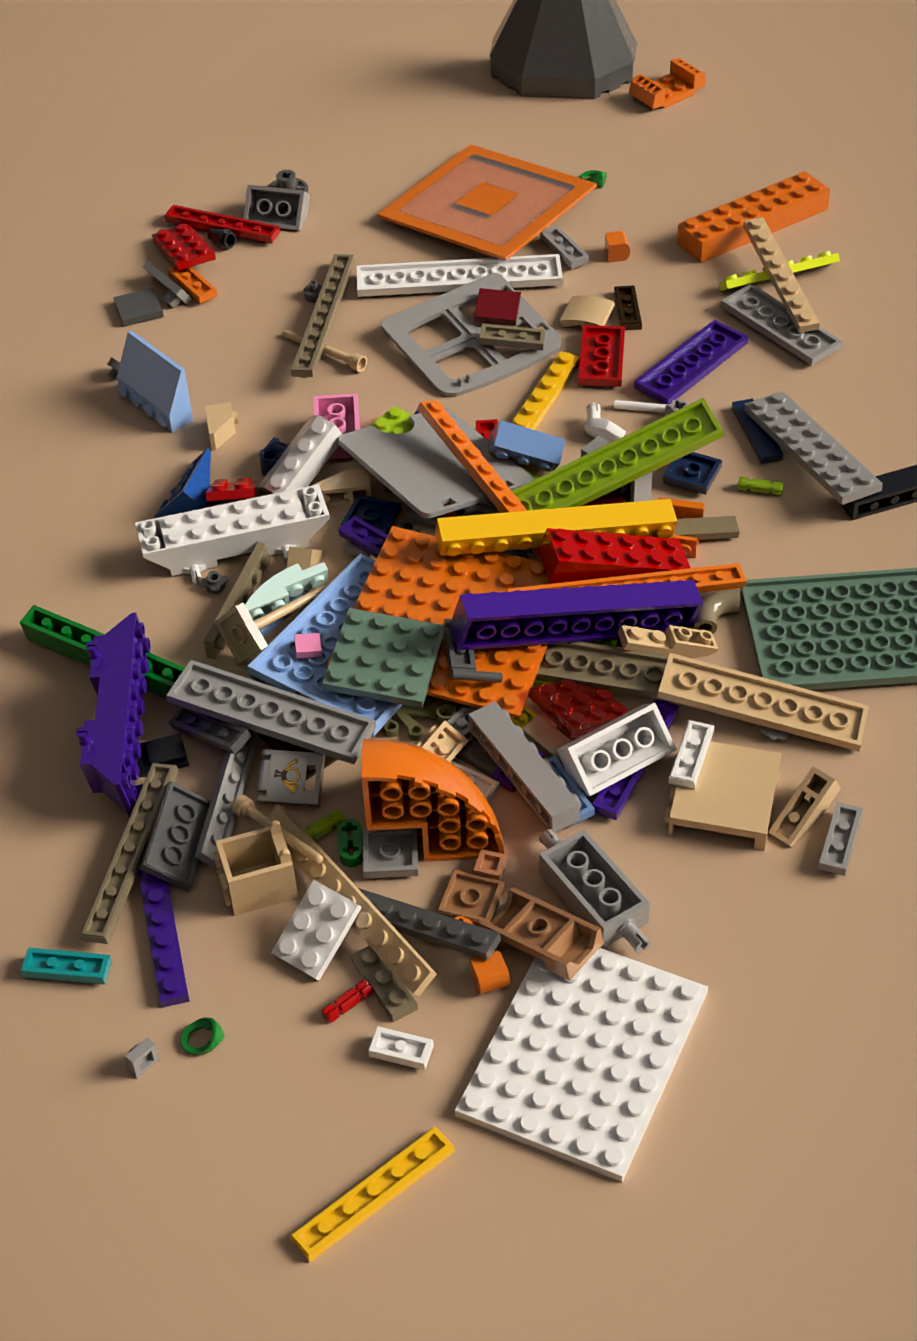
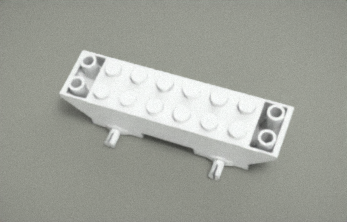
(202, 536)

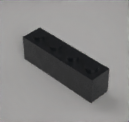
(898, 490)

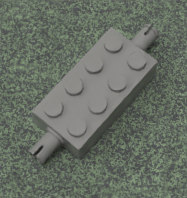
(594, 887)

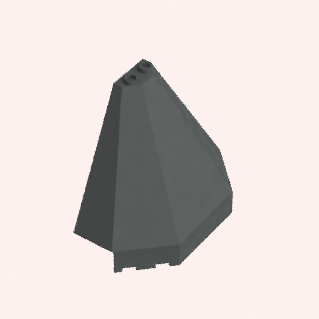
(563, 48)

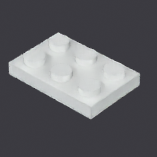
(316, 930)

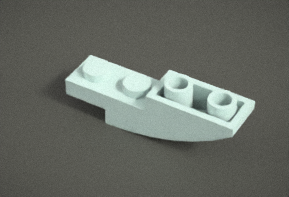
(285, 584)

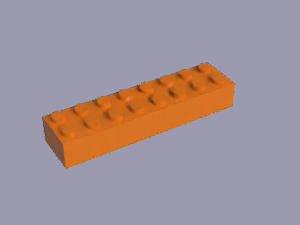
(779, 205)

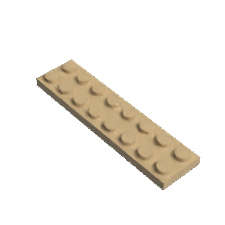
(764, 702)

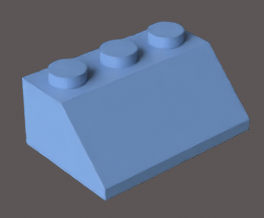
(526, 445)

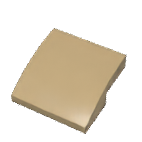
(586, 311)

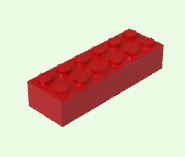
(596, 555)

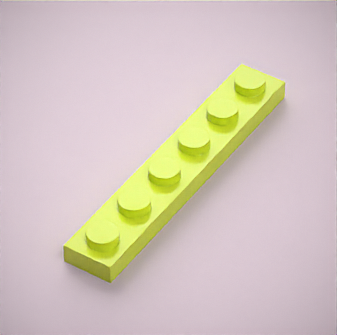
(752, 277)

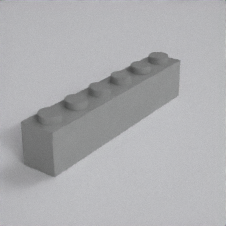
(525, 767)

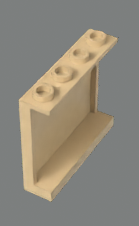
(731, 793)

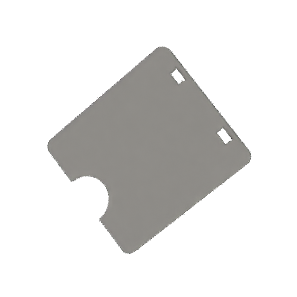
(424, 469)

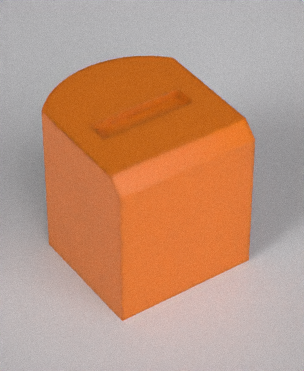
(616, 246)
(489, 974)

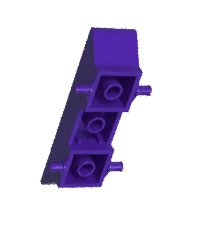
(112, 739)

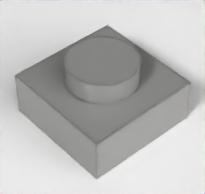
(142, 1057)

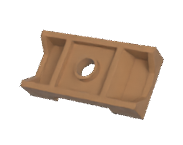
(562, 945)

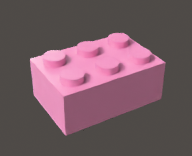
(343, 412)

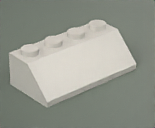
(302, 457)
(617, 749)

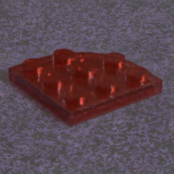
(576, 706)

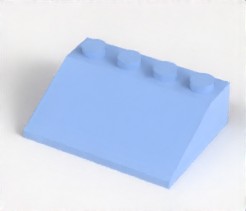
(154, 383)

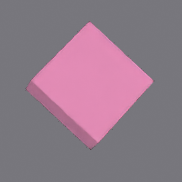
(307, 645)

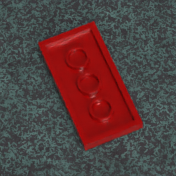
(183, 246)
(601, 356)

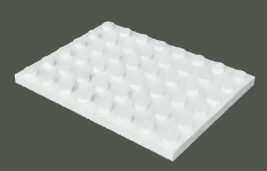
(584, 1060)

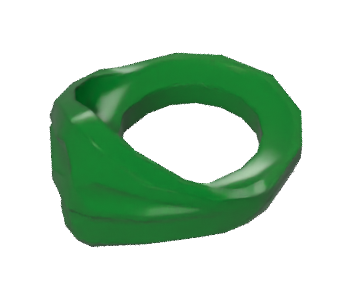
(596, 176)
(207, 1024)

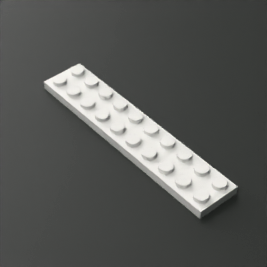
(451, 274)

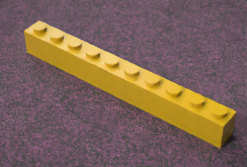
(526, 528)

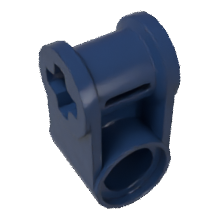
(271, 454)

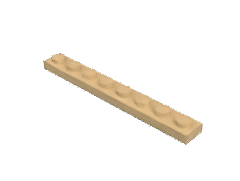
(781, 275)

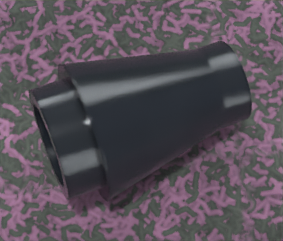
(223, 237)

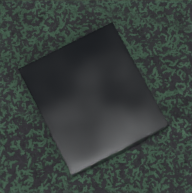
(164, 750)

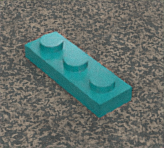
(66, 965)

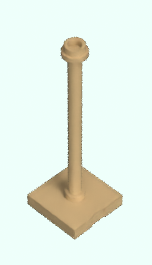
(243, 633)

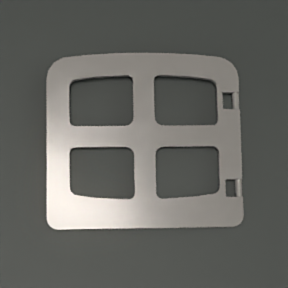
(447, 305)

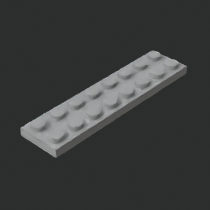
(813, 448)
(271, 711)

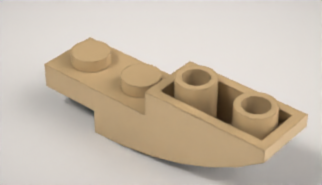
(675, 640)

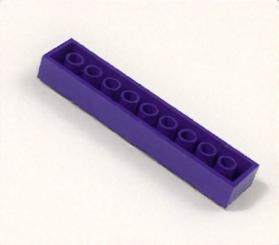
(570, 613)

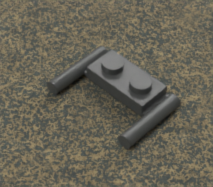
(462, 662)

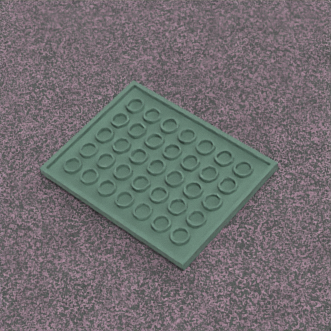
(835, 628)

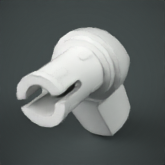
(597, 426)

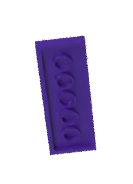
(690, 362)

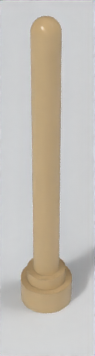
(355, 361)
(245, 808)

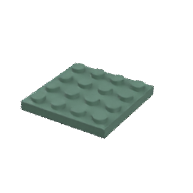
(384, 658)

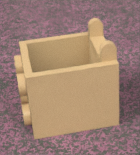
(255, 869)

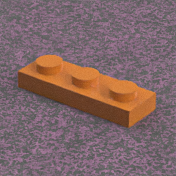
(193, 283)

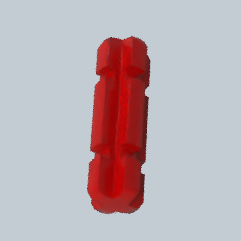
(347, 1001)

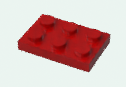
(225, 490)

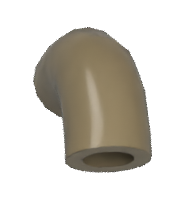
(715, 605)

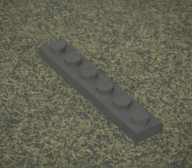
(436, 927)

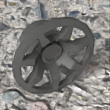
(287, 180)

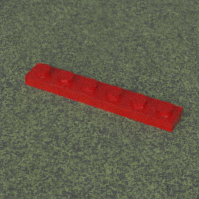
(206, 220)

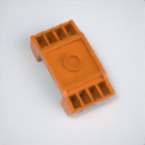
(670, 88)

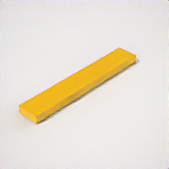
(371, 1194)

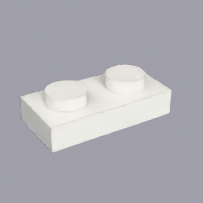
(401, 1048)

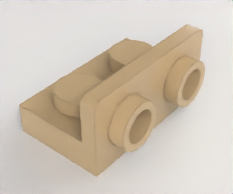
(444, 741)

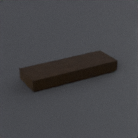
(627, 307)

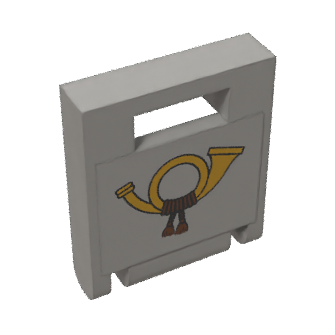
(285, 778)

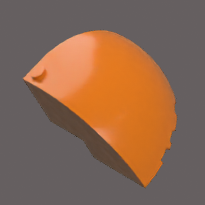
(424, 791)

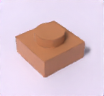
(490, 864)

